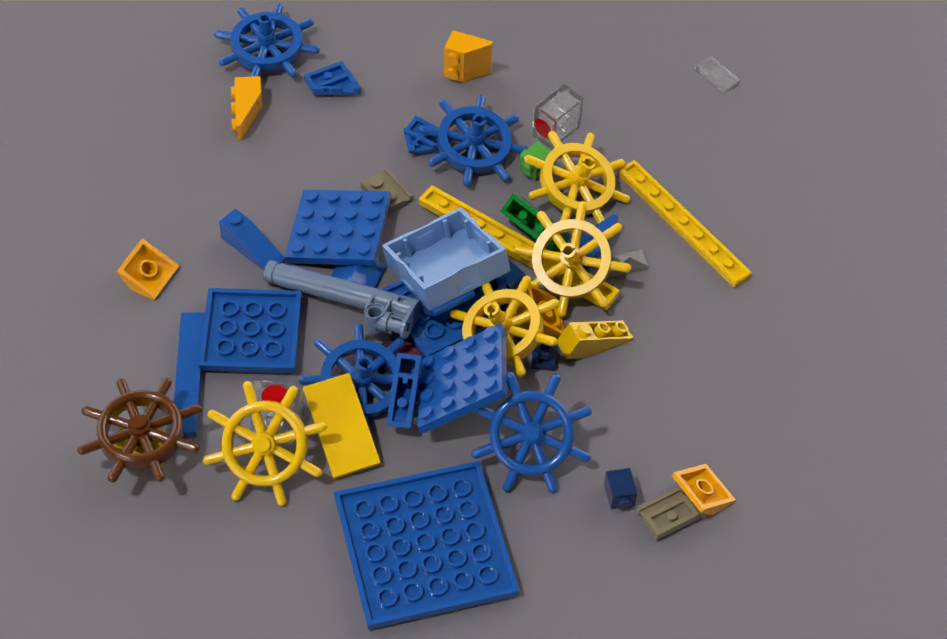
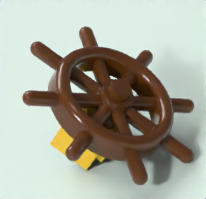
(139, 441)

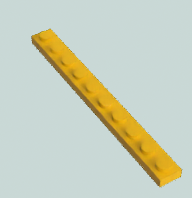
(443, 203)

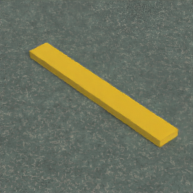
(684, 224)

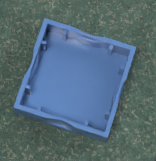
(446, 258)

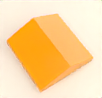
(147, 270)
(704, 489)

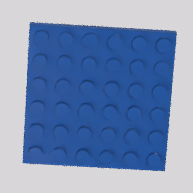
(425, 545)

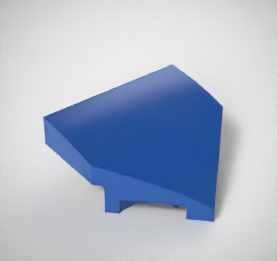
(417, 142)

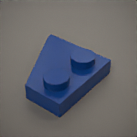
(332, 81)

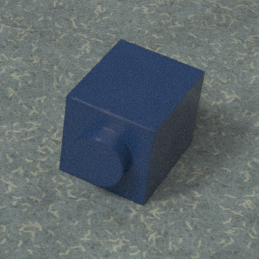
(620, 488)

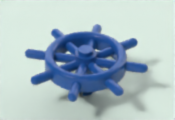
(266, 41)
(473, 139)
(363, 373)
(532, 433)

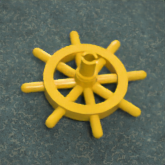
(577, 177)
(573, 258)
(490, 304)
(264, 443)

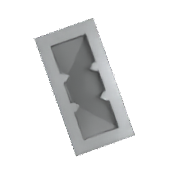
(634, 258)

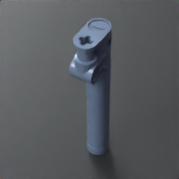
(382, 309)

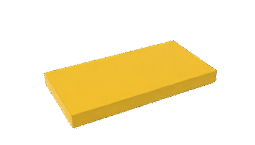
(347, 437)

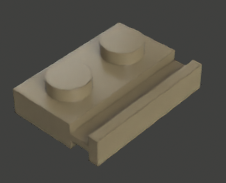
(388, 182)
(668, 513)

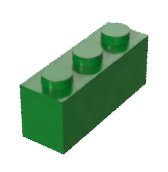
(525, 216)

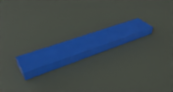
(188, 371)

